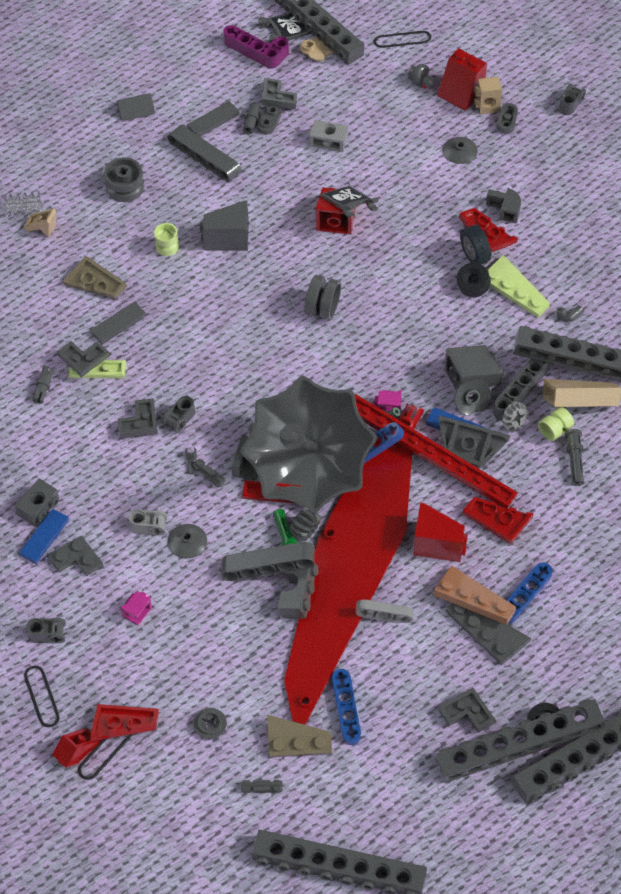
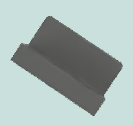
(136, 106)
(241, 466)

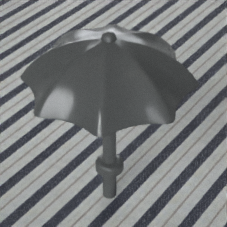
(308, 440)

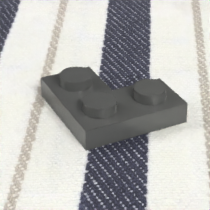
(274, 97)
(83, 361)
(142, 424)
(77, 552)
(470, 706)

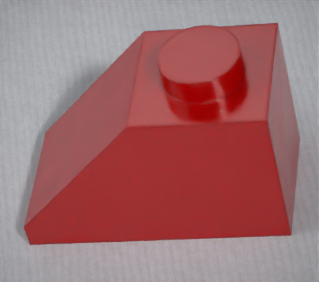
(74, 747)

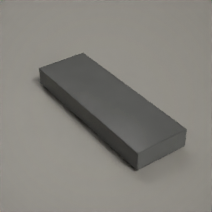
(213, 119)
(118, 323)

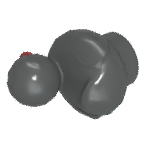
(420, 75)

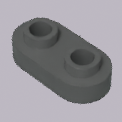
(269, 120)
(507, 121)

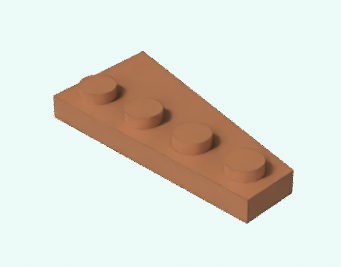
(470, 594)

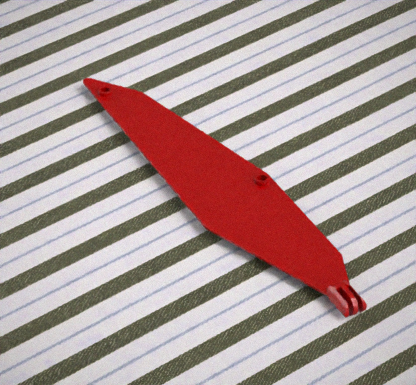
(350, 564)

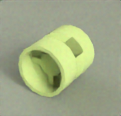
(166, 239)
(556, 424)

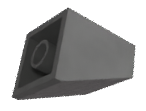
(226, 228)
(472, 363)

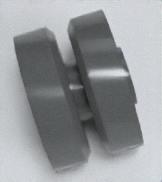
(124, 179)
(322, 297)

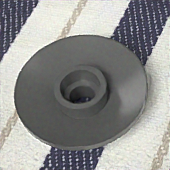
(460, 150)
(479, 399)
(187, 548)

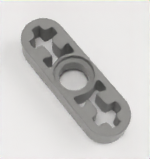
(384, 611)

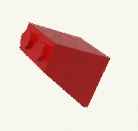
(461, 79)
(331, 218)
(438, 535)

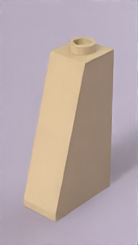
(581, 393)

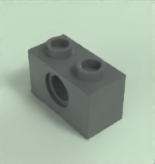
(39, 492)

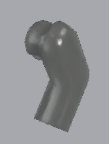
(564, 315)

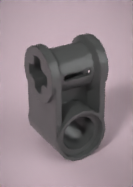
(571, 99)
(177, 416)
(47, 630)

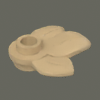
(315, 49)

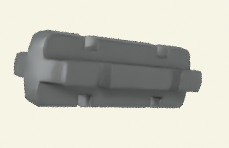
(209, 473)
(262, 786)

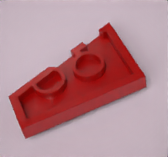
(496, 235)
(499, 520)
(122, 720)

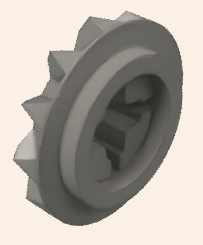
(511, 413)

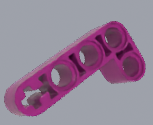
(256, 49)

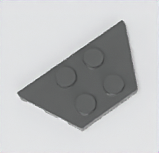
(470, 441)

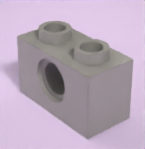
(328, 136)

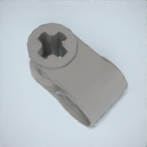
(148, 522)

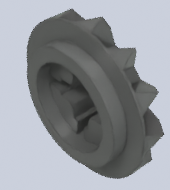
(208, 715)

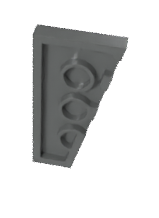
(495, 637)

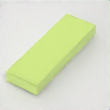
(106, 369)

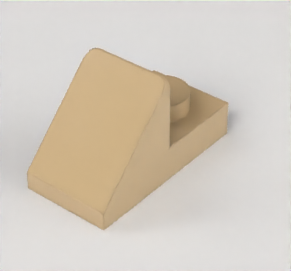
(42, 220)

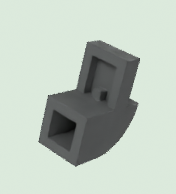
(508, 202)

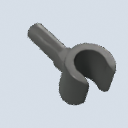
(190, 457)

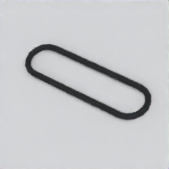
(402, 44)
(33, 698)
(105, 763)

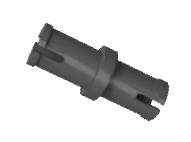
(251, 118)
(42, 384)

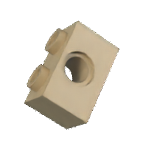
(488, 95)

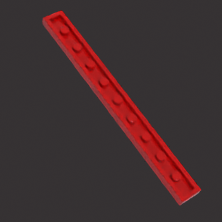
(439, 455)

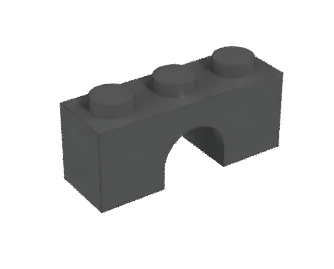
(297, 602)

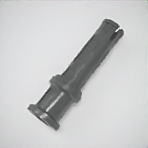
(574, 450)

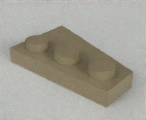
(95, 279)
(296, 739)

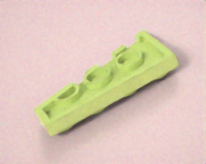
(514, 286)

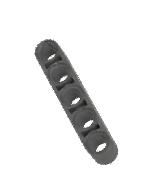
(204, 152)
(521, 390)
(267, 561)

